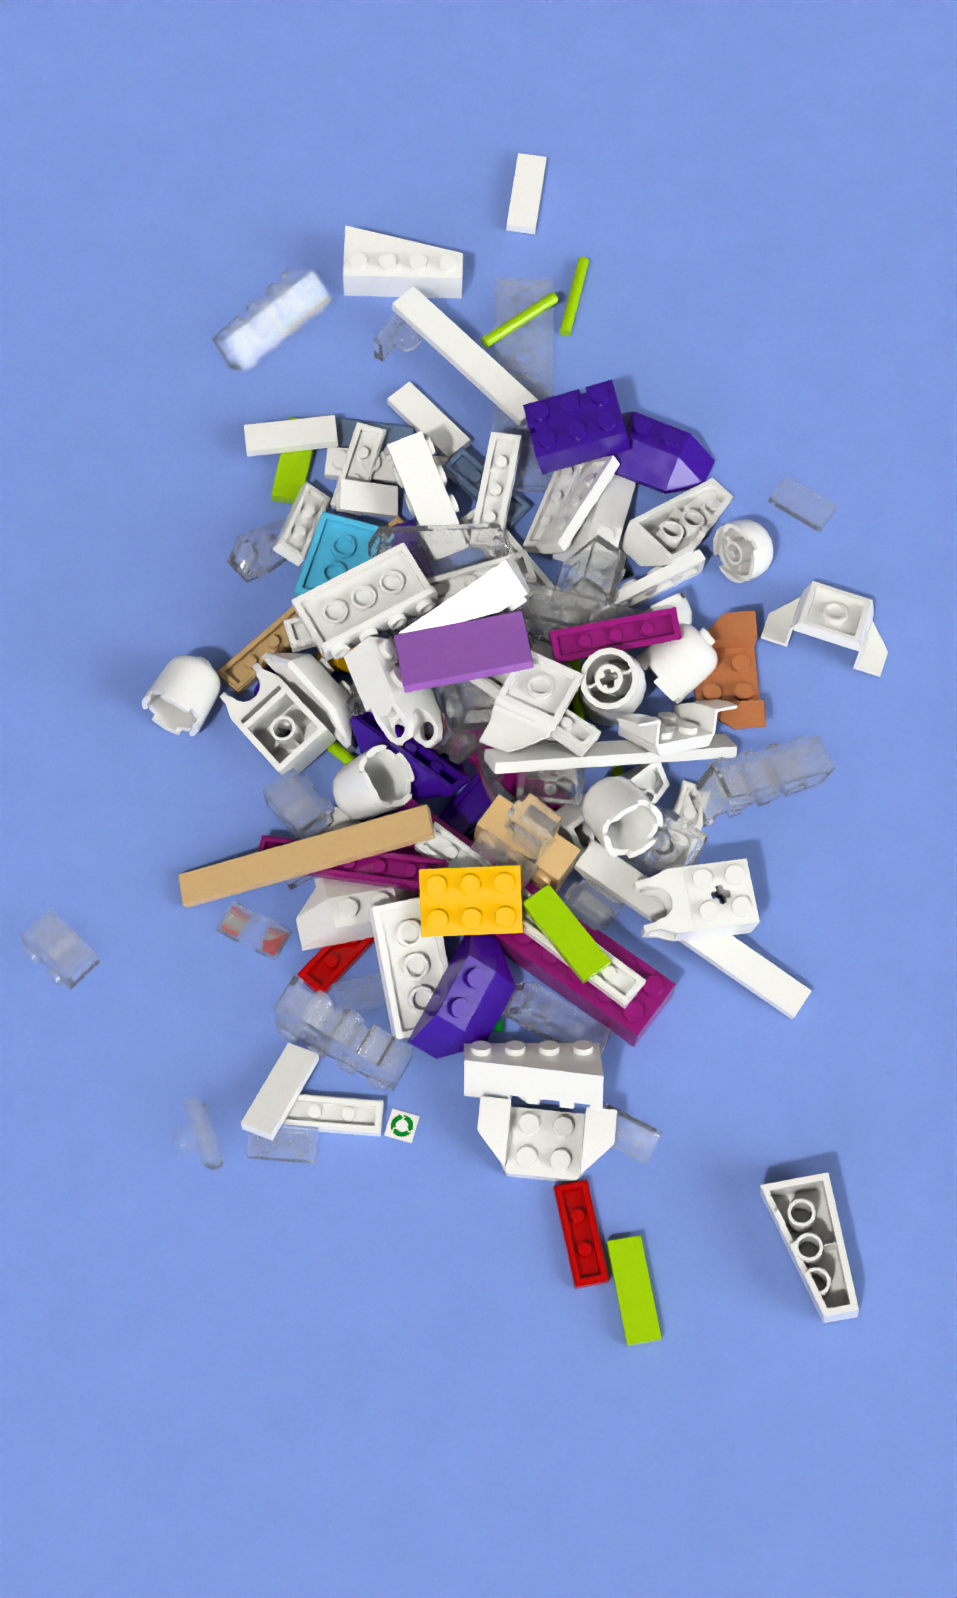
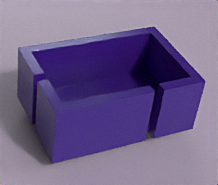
(576, 427)

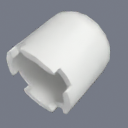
(681, 663)
(183, 694)
(373, 784)
(621, 816)

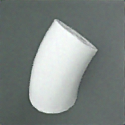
(611, 686)

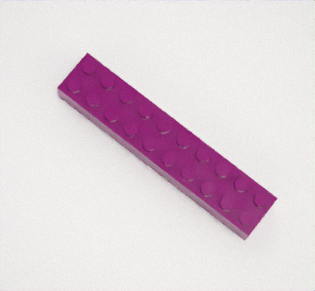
(626, 1023)

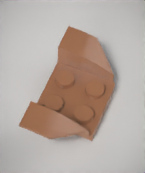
(735, 671)

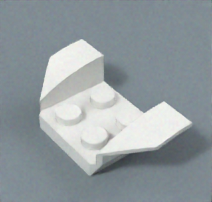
(833, 617)
(531, 702)
(685, 729)
(545, 1141)

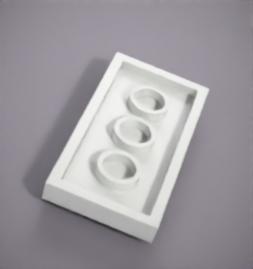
(407, 962)

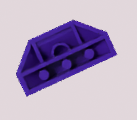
(662, 456)
(432, 771)
(466, 998)

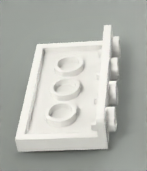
(365, 602)

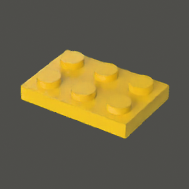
(470, 900)

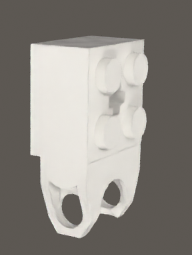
(380, 687)
(274, 714)
(690, 905)

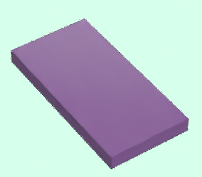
(463, 651)

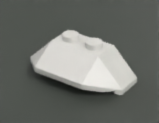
(317, 690)
(340, 912)

